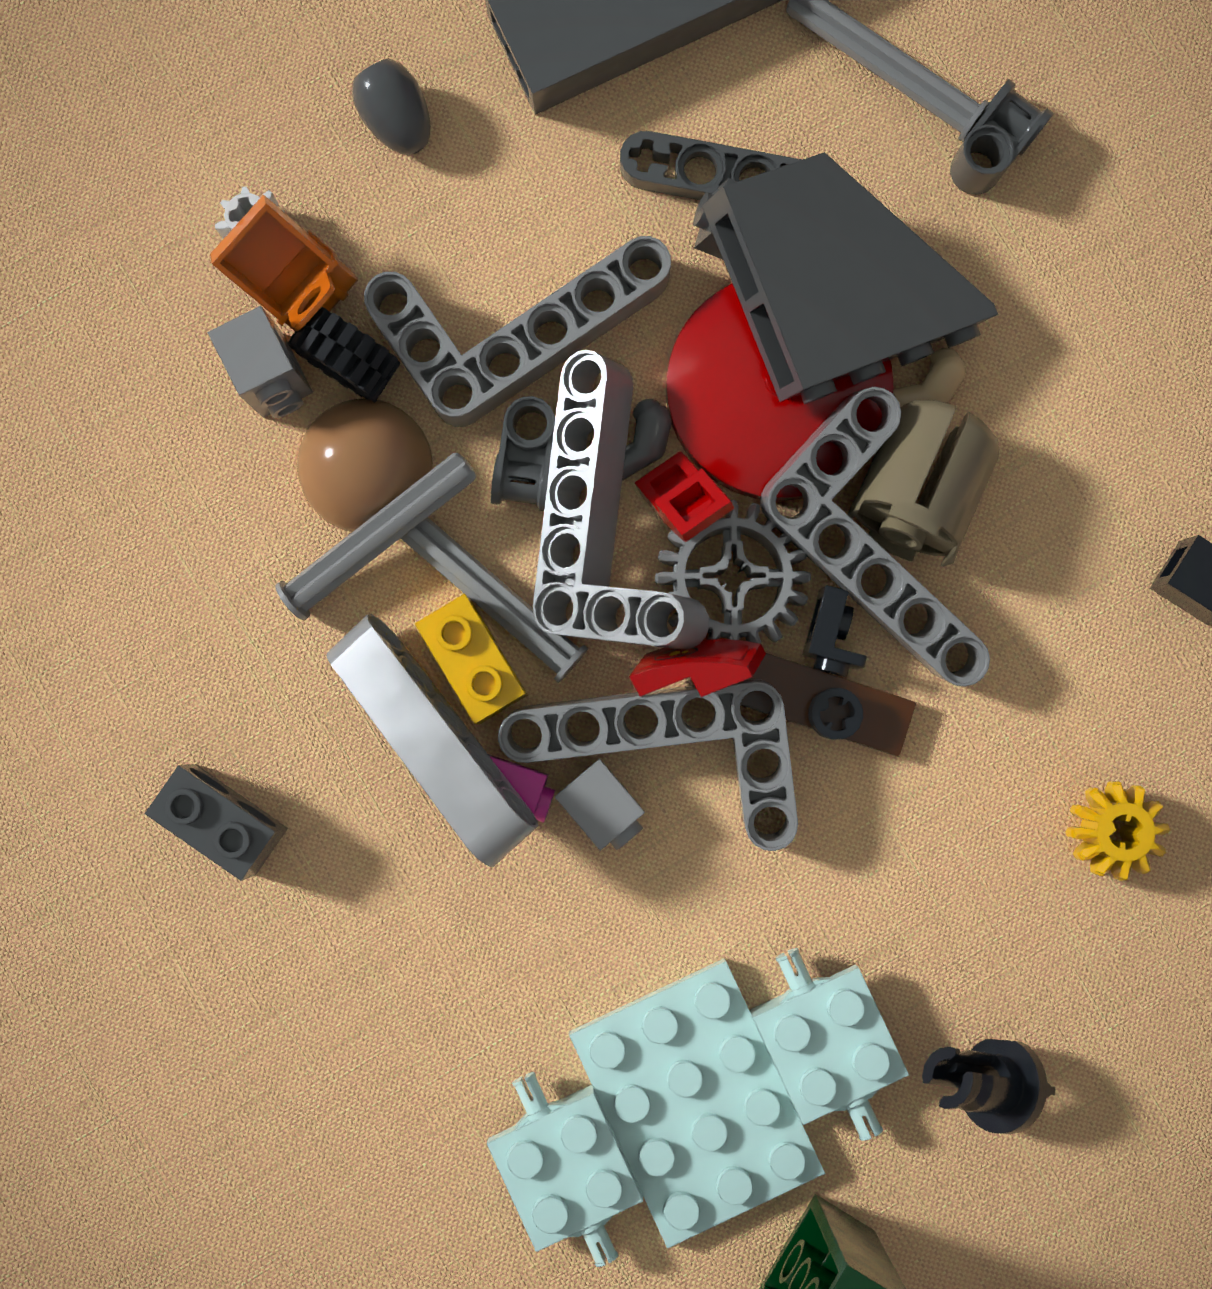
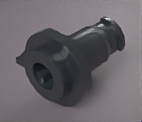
(997, 1082)

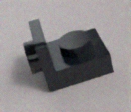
(831, 622)

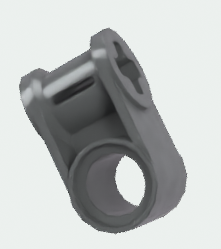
(1001, 134)
(523, 458)

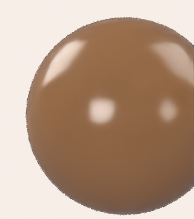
(360, 460)

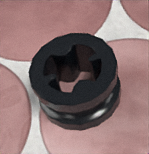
(849, 724)

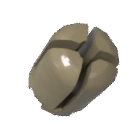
(951, 494)

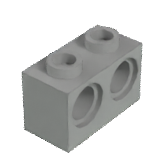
(261, 364)

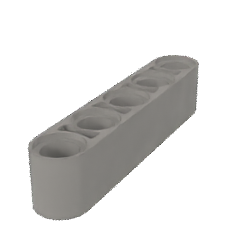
(432, 741)

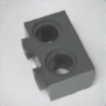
(216, 821)

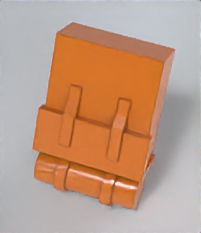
(282, 265)

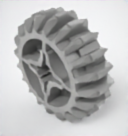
(760, 576)

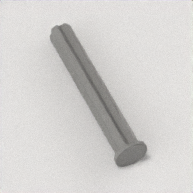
(888, 63)
(375, 535)
(493, 596)

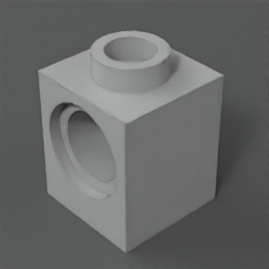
(602, 807)

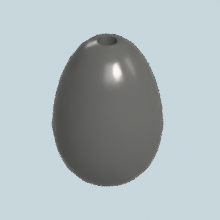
(392, 106)

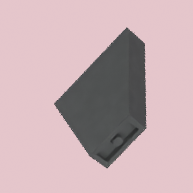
(835, 278)

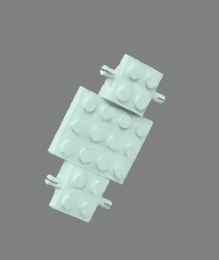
(695, 1105)

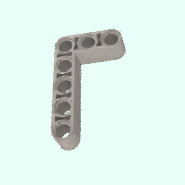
(518, 336)
(596, 520)
(861, 550)
(670, 730)

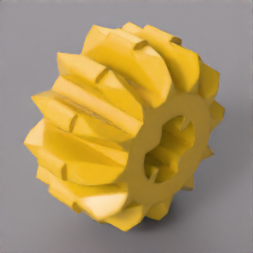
(1136, 835)

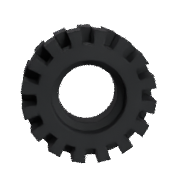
(345, 354)

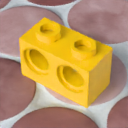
(471, 659)

